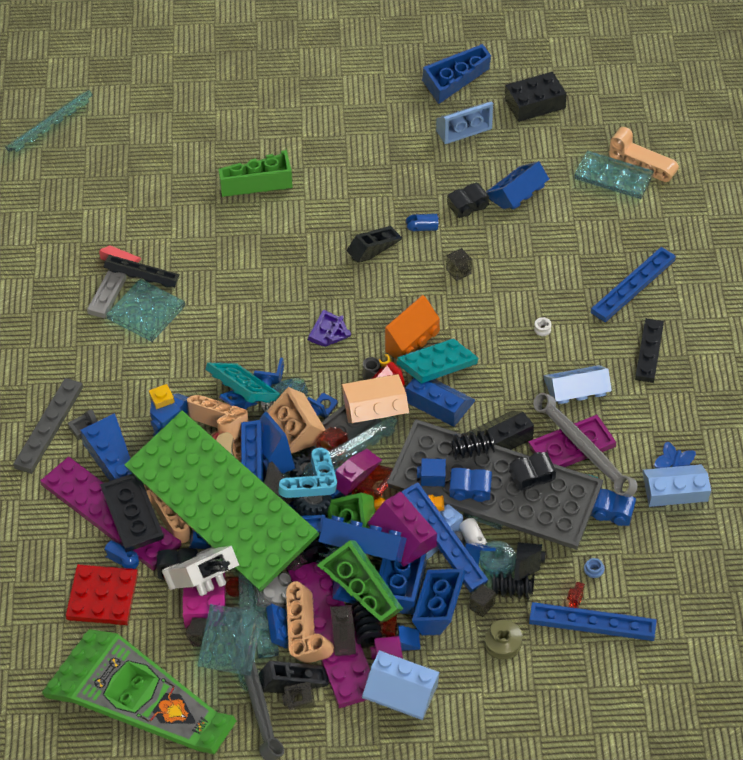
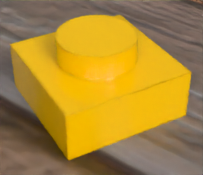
(161, 396)

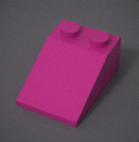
(197, 605)

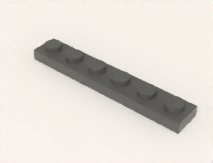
(48, 426)

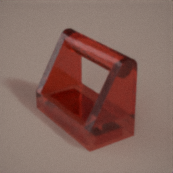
(378, 474)

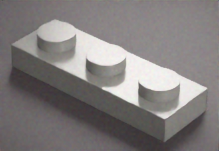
(106, 294)

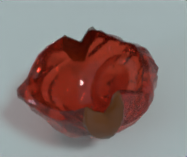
(331, 438)

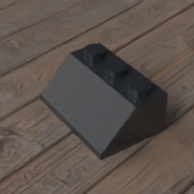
(509, 429)

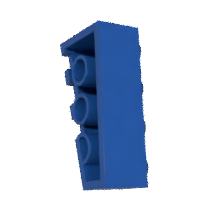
(455, 72)
(107, 447)
(371, 540)

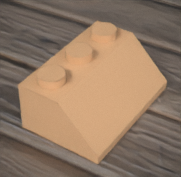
(374, 398)
(296, 419)

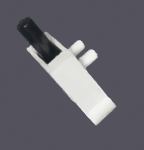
(201, 569)

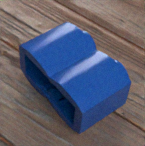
(470, 484)
(614, 508)

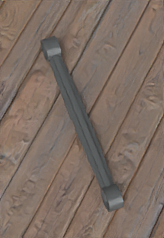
(262, 716)

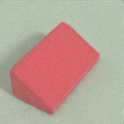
(110, 250)

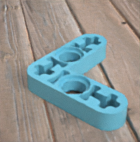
(326, 481)

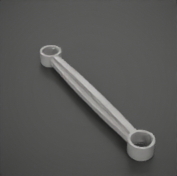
(585, 445)

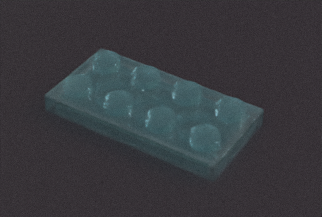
(614, 174)

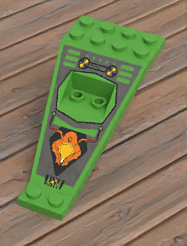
(126, 685)

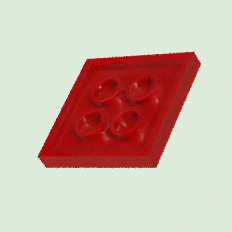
(102, 594)

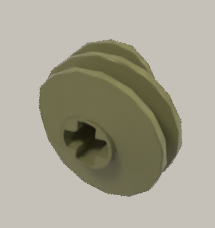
(503, 640)

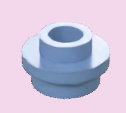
(594, 563)

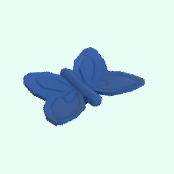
(674, 458)

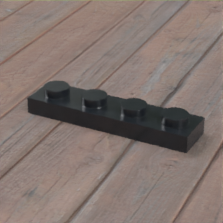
(143, 271)
(649, 350)

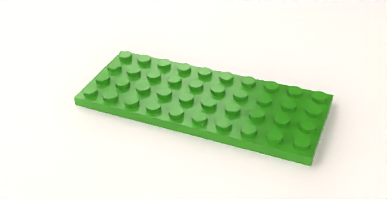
(222, 499)

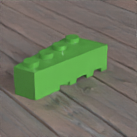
(256, 176)
(361, 580)

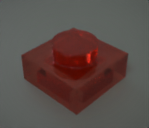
(575, 595)
(390, 627)

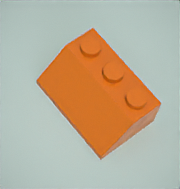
(411, 328)

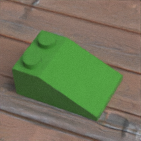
(353, 507)

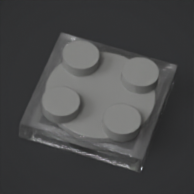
(275, 592)

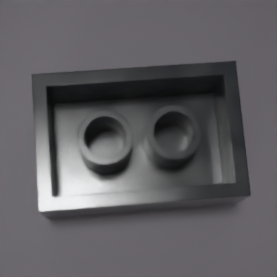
(535, 96)

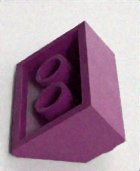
(401, 516)

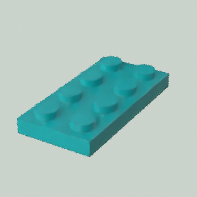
(437, 360)
(242, 382)

